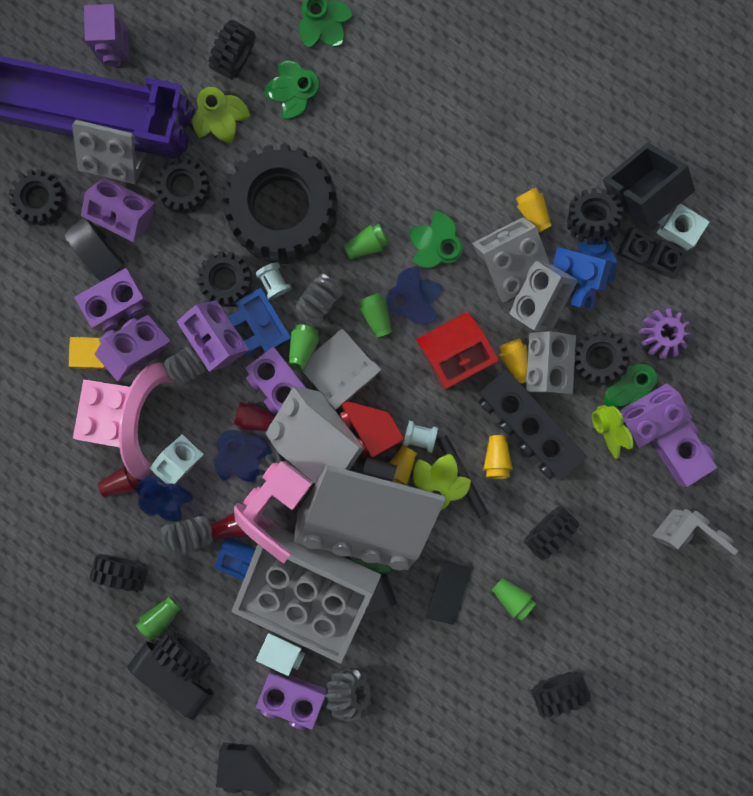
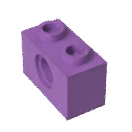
(697, 462)

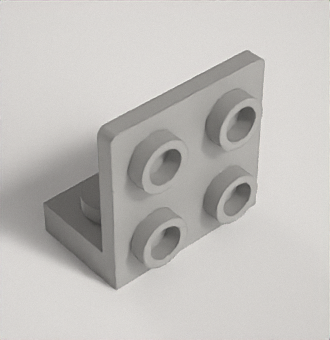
(107, 152)
(511, 255)
(340, 369)
(678, 529)

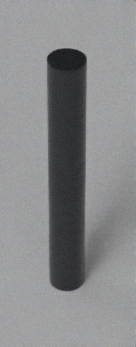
(472, 494)

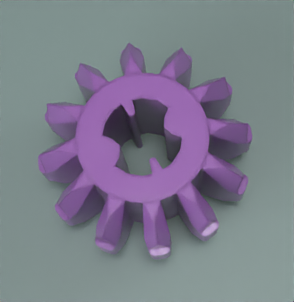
(671, 343)

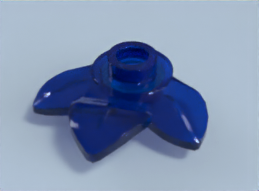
(418, 296)
(243, 459)
(162, 498)

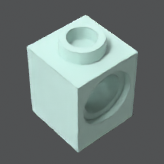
(693, 224)
(176, 460)
(280, 653)

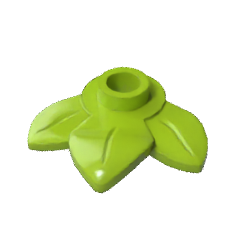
(221, 118)
(610, 423)
(442, 478)

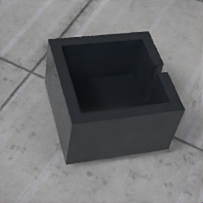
(650, 184)

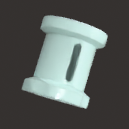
(273, 280)
(420, 436)

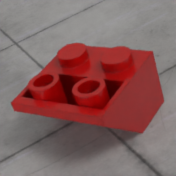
(457, 350)
(372, 427)

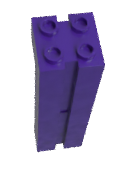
(56, 97)

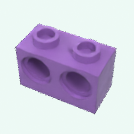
(106, 34)
(117, 209)
(110, 292)
(212, 335)
(131, 346)
(282, 378)
(655, 414)
(294, 691)

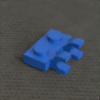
(588, 270)
(262, 320)

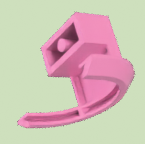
(111, 416)
(286, 485)

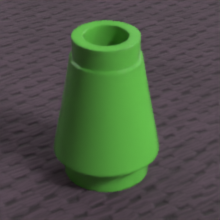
(367, 242)
(376, 313)
(302, 345)
(514, 599)
(157, 620)

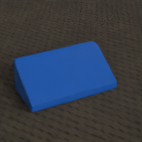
(234, 558)

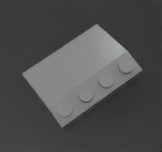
(367, 518)
(308, 598)

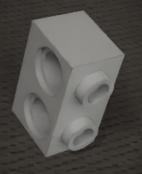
(547, 299)
(551, 363)

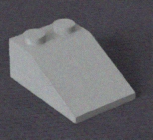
(312, 434)

